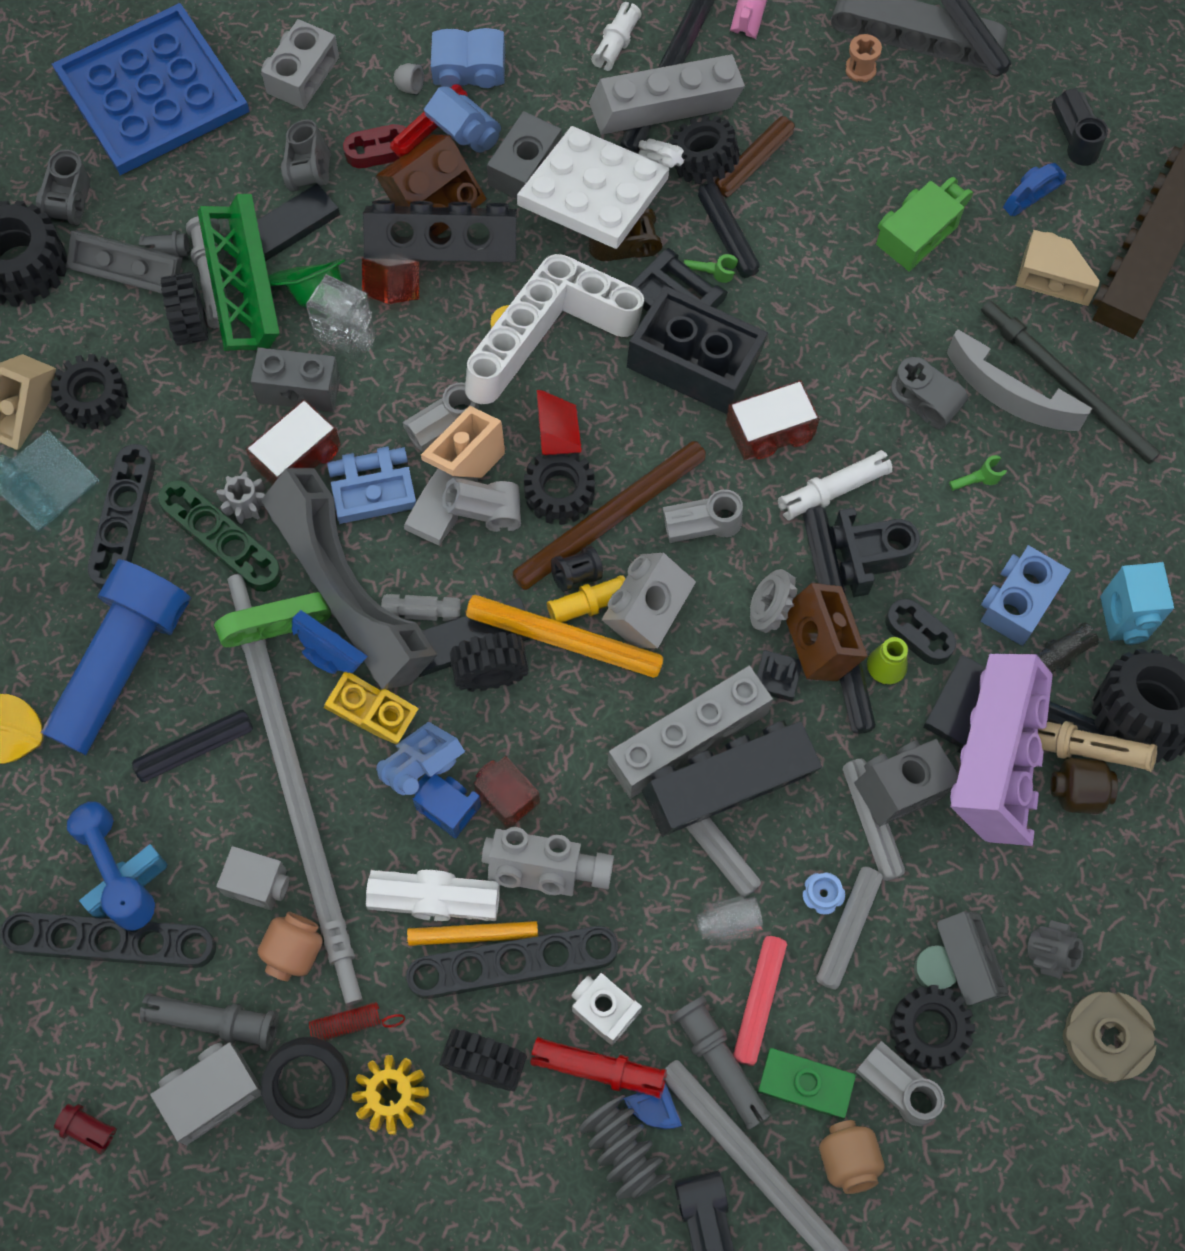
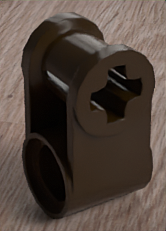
(633, 242)

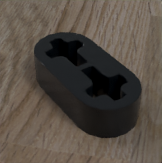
(926, 625)

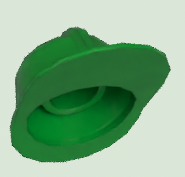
(305, 279)

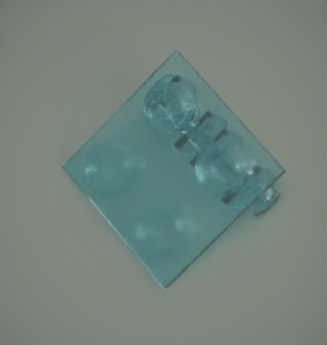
(43, 480)

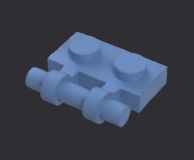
(373, 493)
(422, 752)

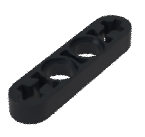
(116, 516)

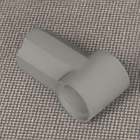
(435, 419)
(494, 503)
(700, 519)
(897, 1081)

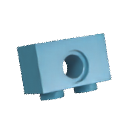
(1136, 602)

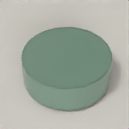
(934, 968)

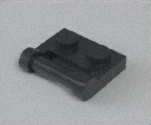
(654, 278)

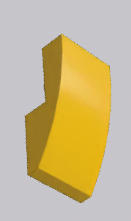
(371, 708)

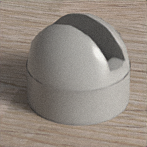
(409, 78)

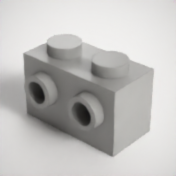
(206, 1092)

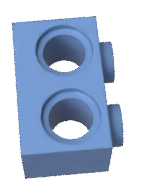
(1027, 597)

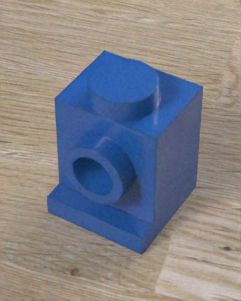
(446, 803)

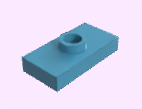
(141, 867)

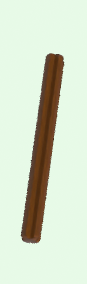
(610, 514)

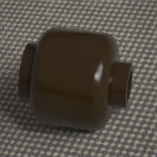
(1084, 786)

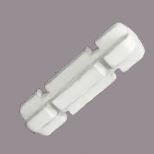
(661, 152)

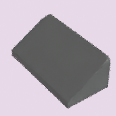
(972, 958)

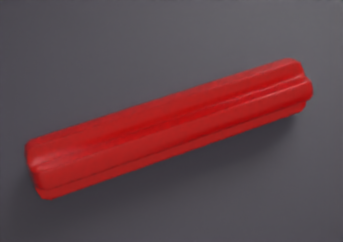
(417, 130)

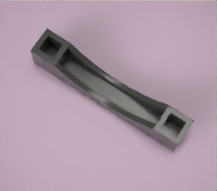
(306, 518)

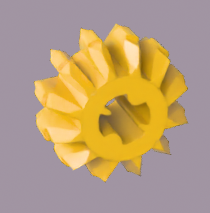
(376, 1101)

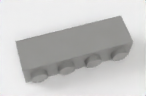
(666, 94)

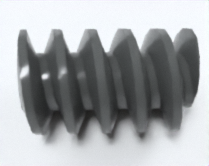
(623, 1150)

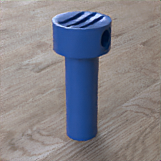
(138, 607)

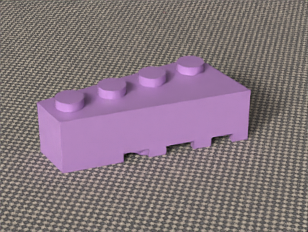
(1003, 749)

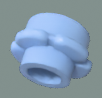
(827, 882)

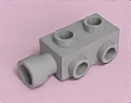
(538, 867)

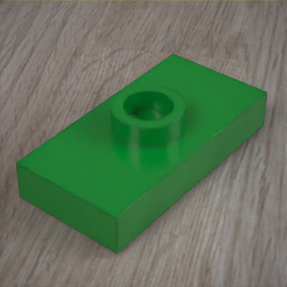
(806, 1083)

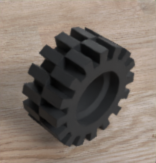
(708, 163)
(184, 308)
(81, 374)
(565, 507)
(489, 662)
(954, 1013)
(483, 1059)

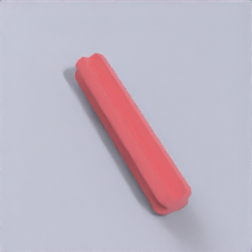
(760, 1000)

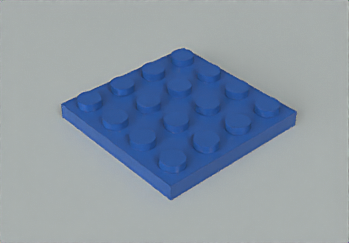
(150, 88)

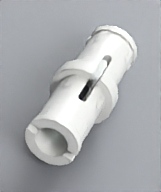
(616, 36)

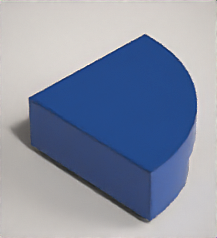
(654, 1111)

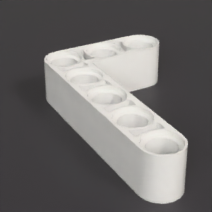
(553, 288)

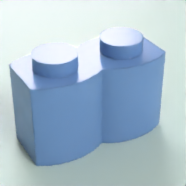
(468, 57)
(462, 119)

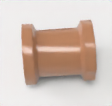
(860, 51)

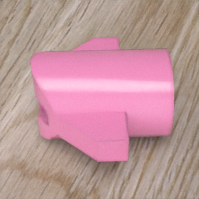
(748, 17)

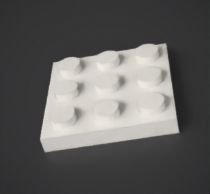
(593, 187)

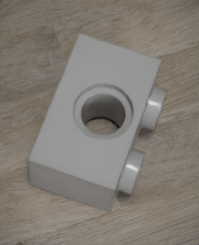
(666, 591)

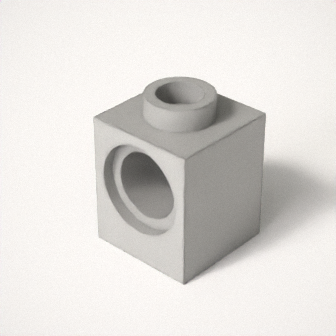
(253, 878)

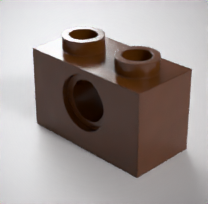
(825, 632)

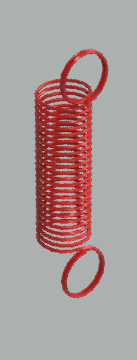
(351, 1012)

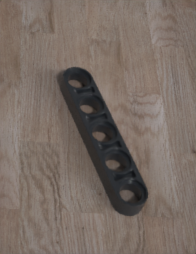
(90, 929)
(491, 956)

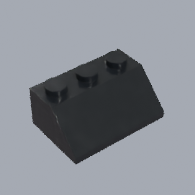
(695, 349)

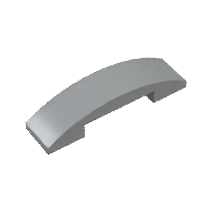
(1011, 395)

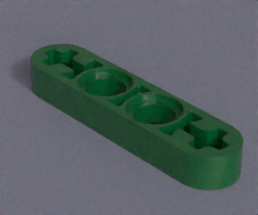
(222, 533)

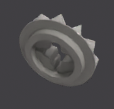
(772, 600)

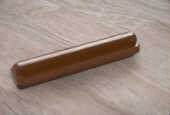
(756, 155)

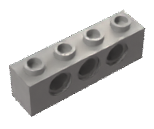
(690, 730)

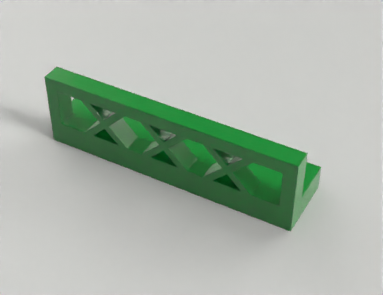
(252, 272)

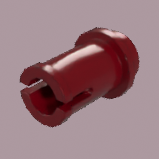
(84, 1128)

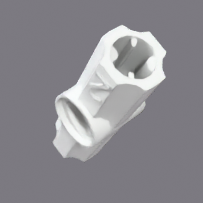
(433, 894)

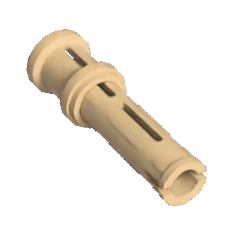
(1068, 740)

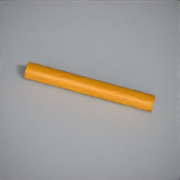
(471, 933)

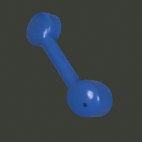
(123, 897)

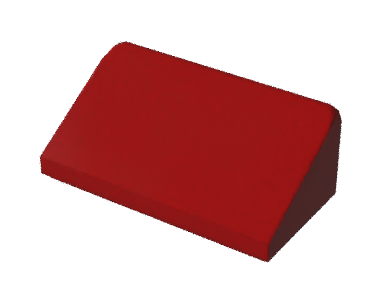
(557, 425)

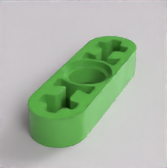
(268, 619)

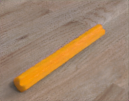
(564, 636)

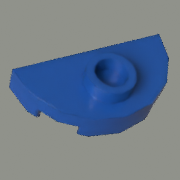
(1034, 186)
(325, 647)

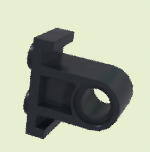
(867, 549)

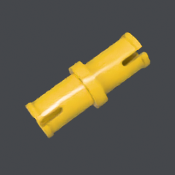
(585, 601)

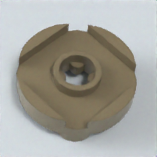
(1135, 1037)

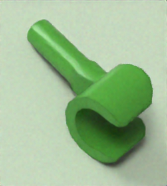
(716, 269)
(984, 474)

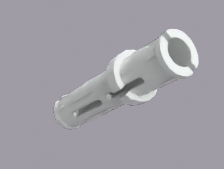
(821, 491)

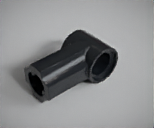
(1080, 126)
(705, 1211)

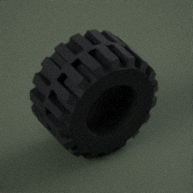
(39, 264)
(1144, 702)

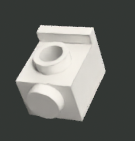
(607, 1024)

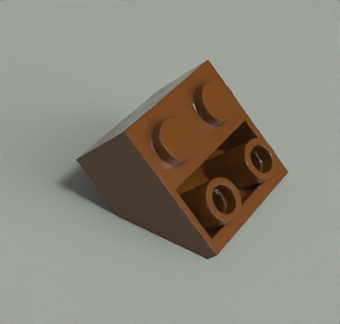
(433, 174)

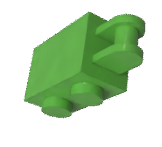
(922, 222)

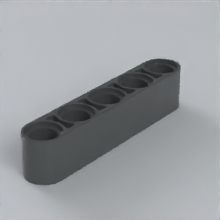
(912, 25)

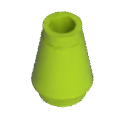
(889, 661)

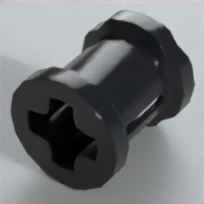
(576, 568)

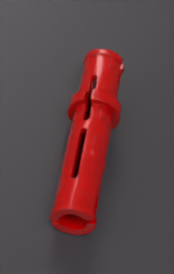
(609, 1070)

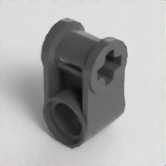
(305, 156)
(63, 194)
(930, 393)

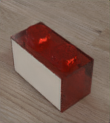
(772, 420)
(295, 441)

